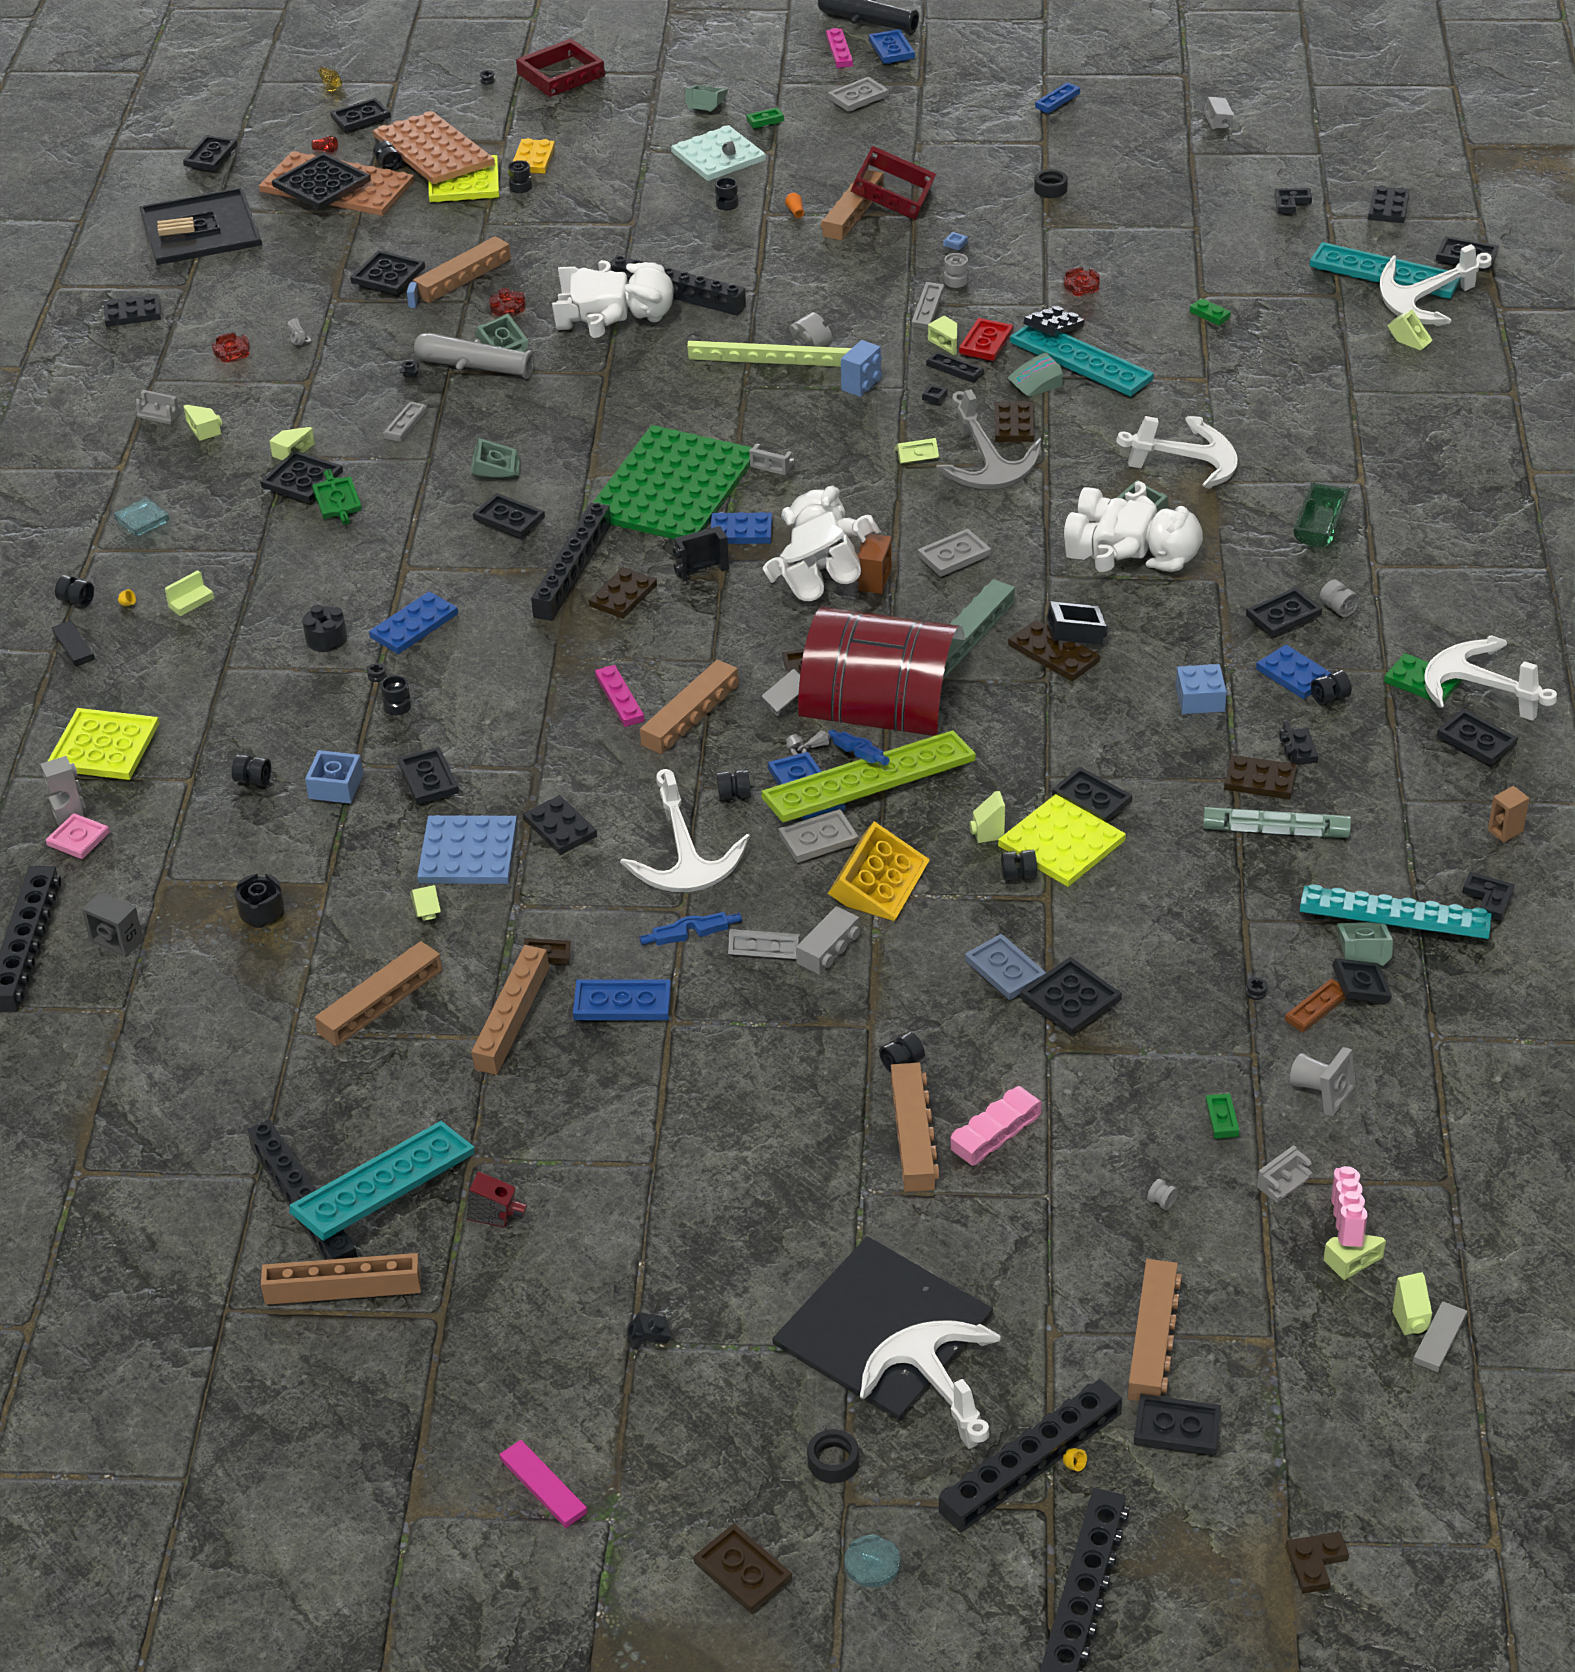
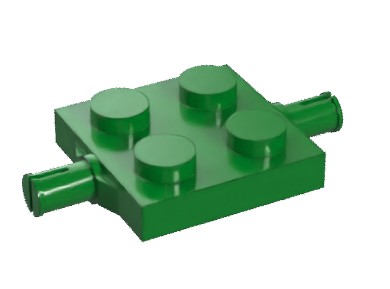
(336, 497)

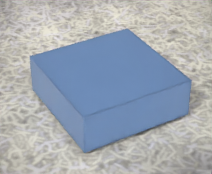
(955, 241)
(412, 295)

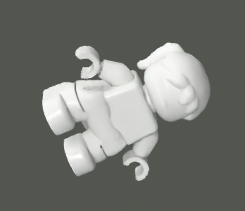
(605, 295)
(1129, 530)
(819, 542)

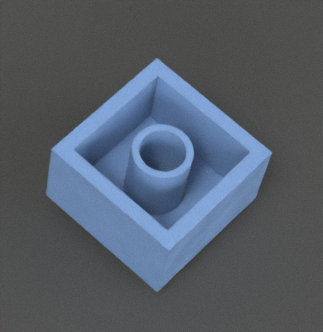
(861, 368)
(1200, 689)
(334, 776)

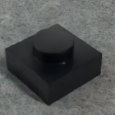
(934, 394)

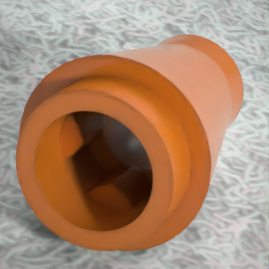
(794, 204)

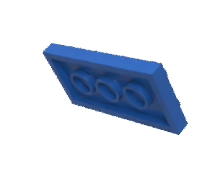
(413, 622)
(794, 768)
(622, 1000)

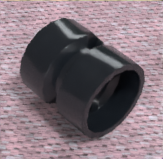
(387, 155)
(519, 176)
(726, 193)
(74, 590)
(1331, 687)
(395, 695)
(251, 770)
(733, 784)
(1027, 865)
(904, 1050)

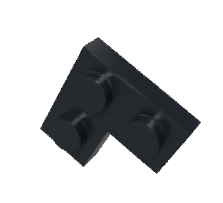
(1288, 197)
(1494, 893)

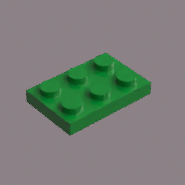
(1409, 675)

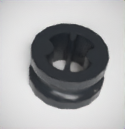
(487, 77)
(376, 672)
(1256, 994)

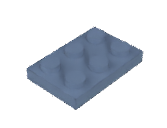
(1004, 966)

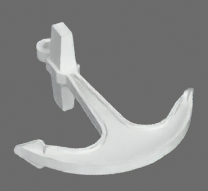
(1403, 298)
(1218, 452)
(1452, 664)
(691, 871)
(918, 1347)

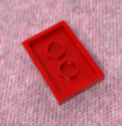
(986, 339)

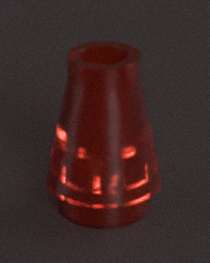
(326, 144)

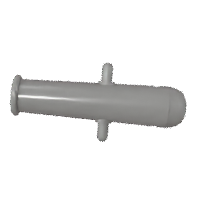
(473, 355)

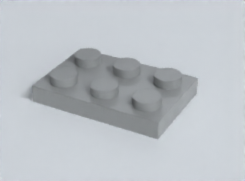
(858, 94)
(954, 552)
(818, 835)

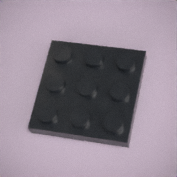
(387, 272)
(298, 474)
(1071, 995)

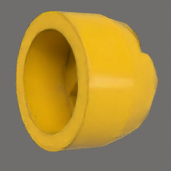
(127, 598)
(1076, 1455)

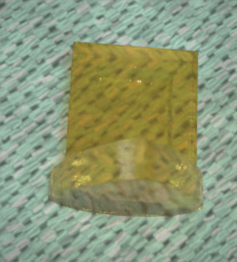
(331, 78)

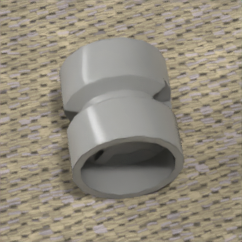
(956, 270)
(1339, 598)

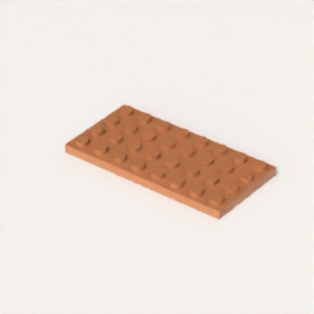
(434, 147)
(372, 198)

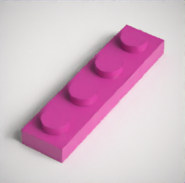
(839, 48)
(619, 695)

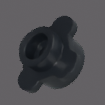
(409, 368)

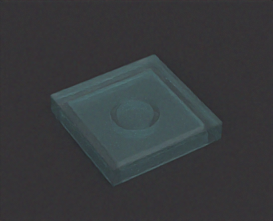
(141, 516)

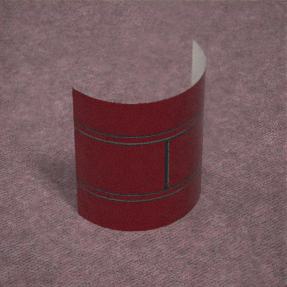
(874, 670)

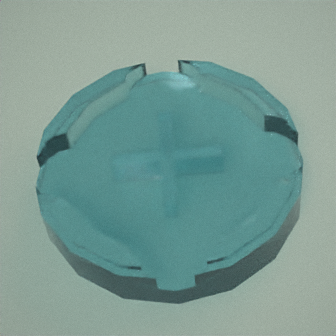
(872, 1561)

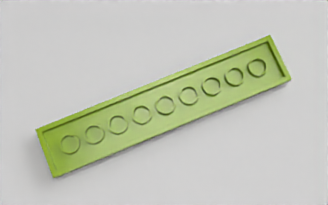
(865, 778)

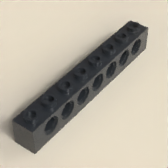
(695, 289)
(571, 561)
(25, 933)
(293, 1184)
(1029, 1455)
(1102, 1507)

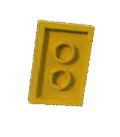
(536, 153)

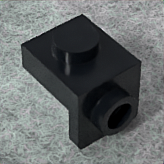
(648, 1328)

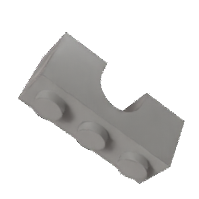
(60, 777)

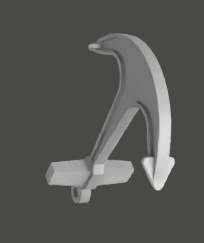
(997, 471)

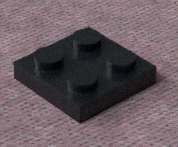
(1361, 980)

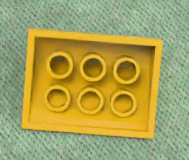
(879, 874)

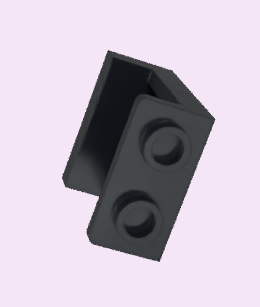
(700, 551)

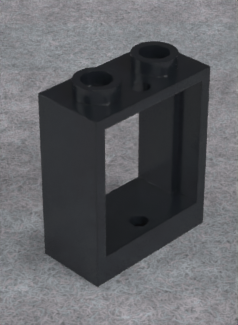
(1076, 623)

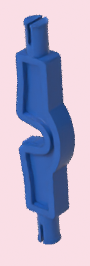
(862, 747)
(678, 931)

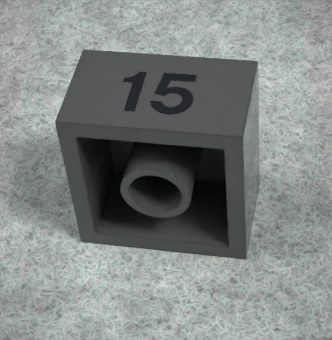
(112, 924)

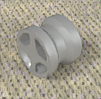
(1162, 1194)

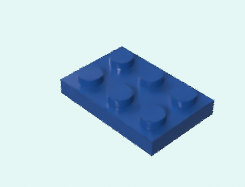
(891, 46)
(744, 527)
(1291, 670)

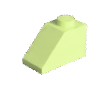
(1410, 331)
(944, 334)
(202, 421)
(290, 440)
(989, 819)
(425, 902)
(1352, 1259)
(1412, 1304)

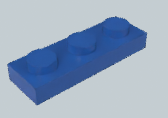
(1057, 97)

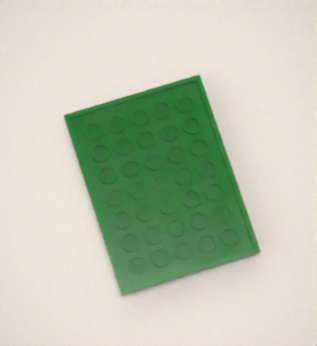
(673, 482)

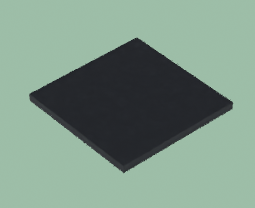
(220, 226)
(864, 1305)

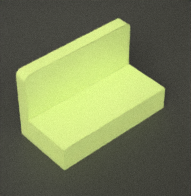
(917, 451)
(188, 594)

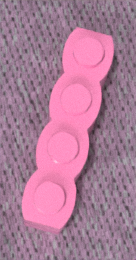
(996, 1125)
(1349, 1207)

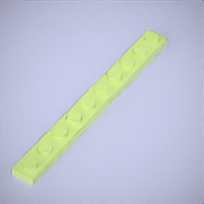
(766, 353)

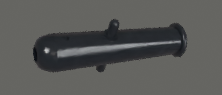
(872, 12)

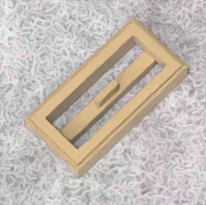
(175, 226)

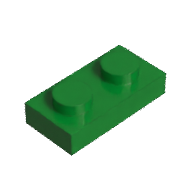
(765, 117)
(1210, 311)
(1222, 1116)

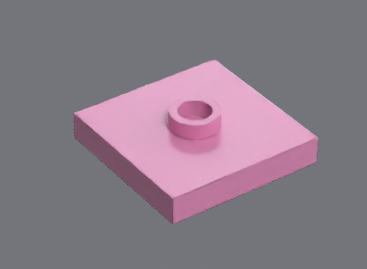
(77, 836)

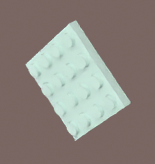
(706, 155)

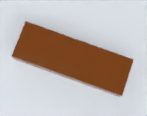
(1315, 1006)

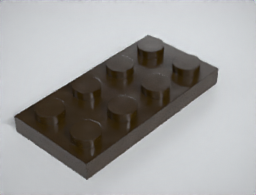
(1062, 657)

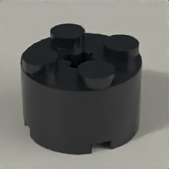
(324, 628)
(259, 899)

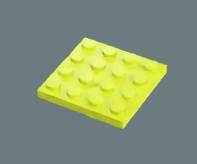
(472, 186)
(105, 742)
(1064, 839)

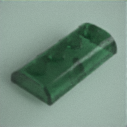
(1320, 514)

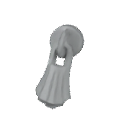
(298, 335)
(793, 742)

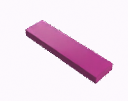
(543, 1483)

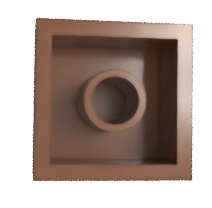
(875, 563)

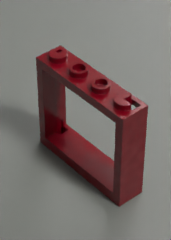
(529, 66)
(899, 168)

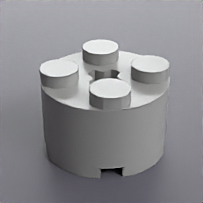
(810, 332)

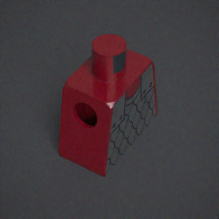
(493, 1201)

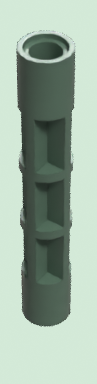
(1277, 822)

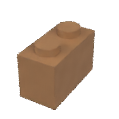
(1508, 814)

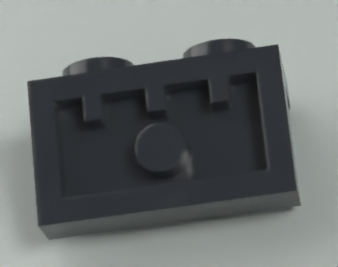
(1298, 745)

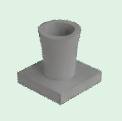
(1333, 1080)

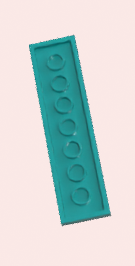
(1370, 267)
(1085, 359)
(1394, 911)
(381, 1180)

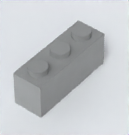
(827, 940)

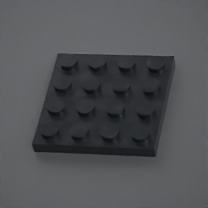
(321, 180)

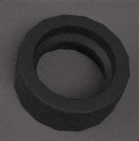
(1058, 184)
(833, 1473)

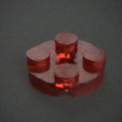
(1081, 281)
(507, 302)
(231, 347)

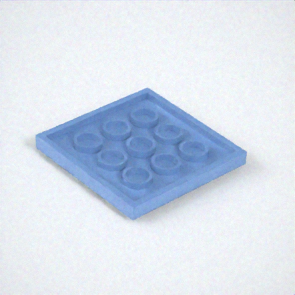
(467, 849)

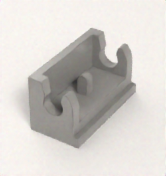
(1216, 111)
(157, 407)
(770, 461)
(782, 692)
(1284, 1174)

